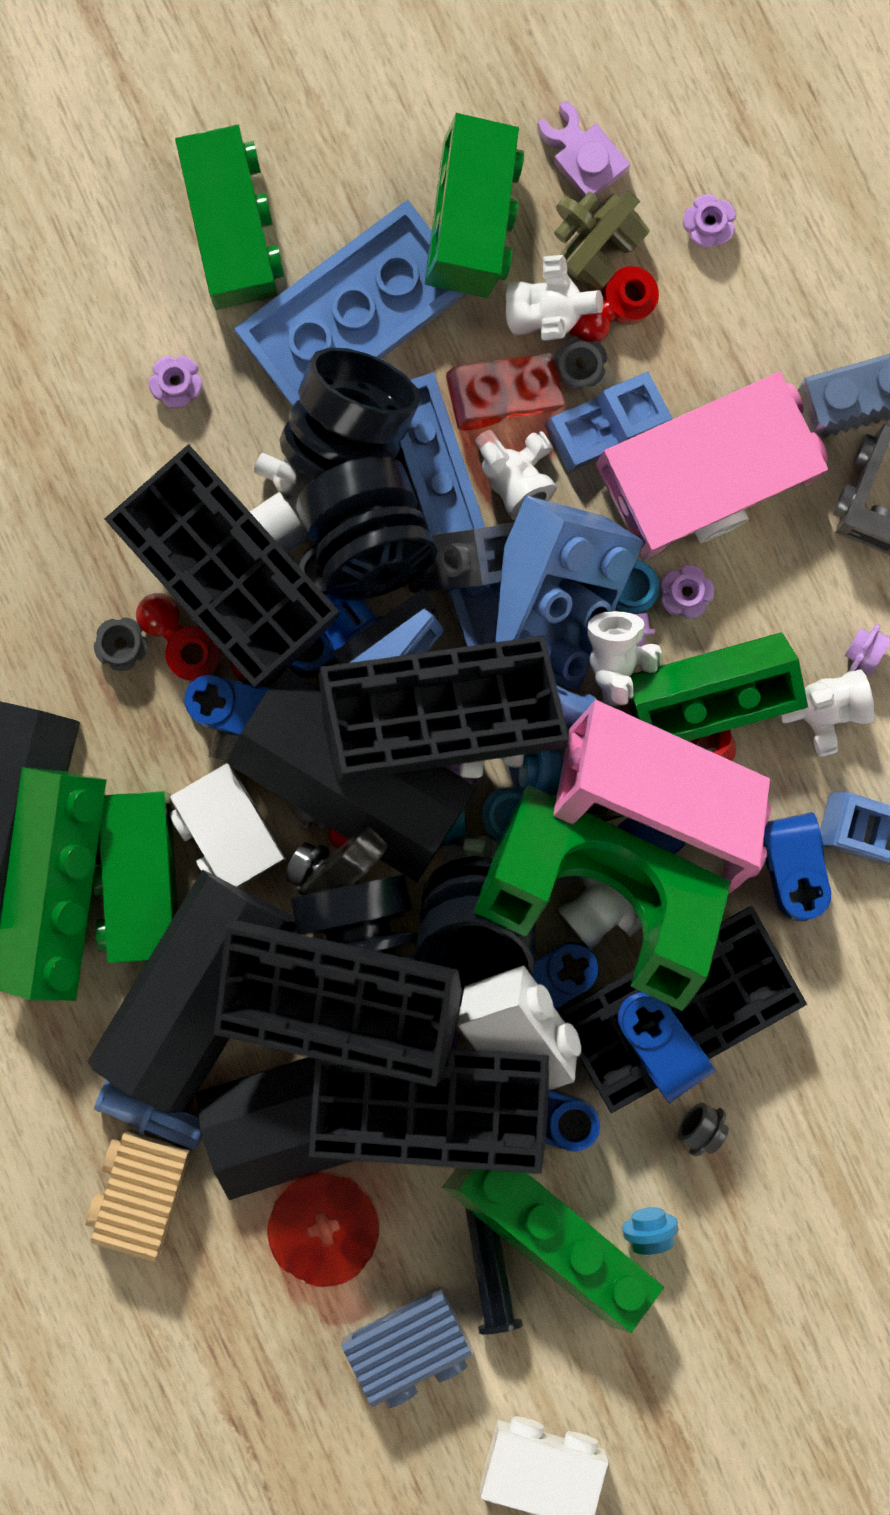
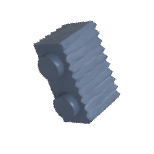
(847, 396)
(407, 1349)

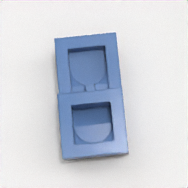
(607, 420)

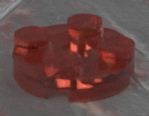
(307, 1256)

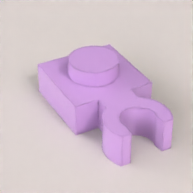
(587, 157)

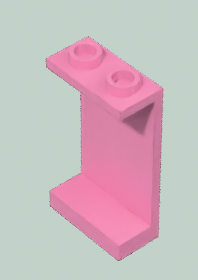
(712, 463)
(665, 786)

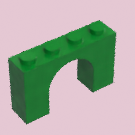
(672, 897)

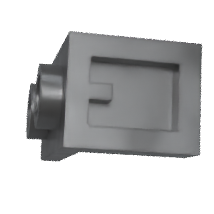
(857, 522)
(465, 559)

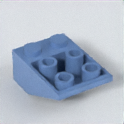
(559, 575)

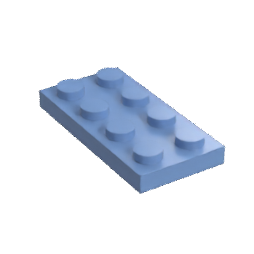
(357, 299)

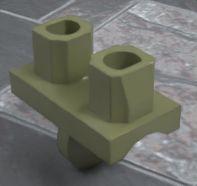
(613, 220)

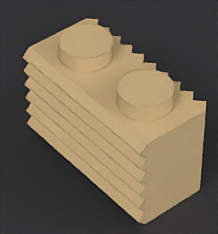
(139, 1194)

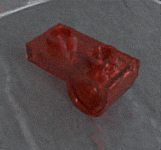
(503, 389)

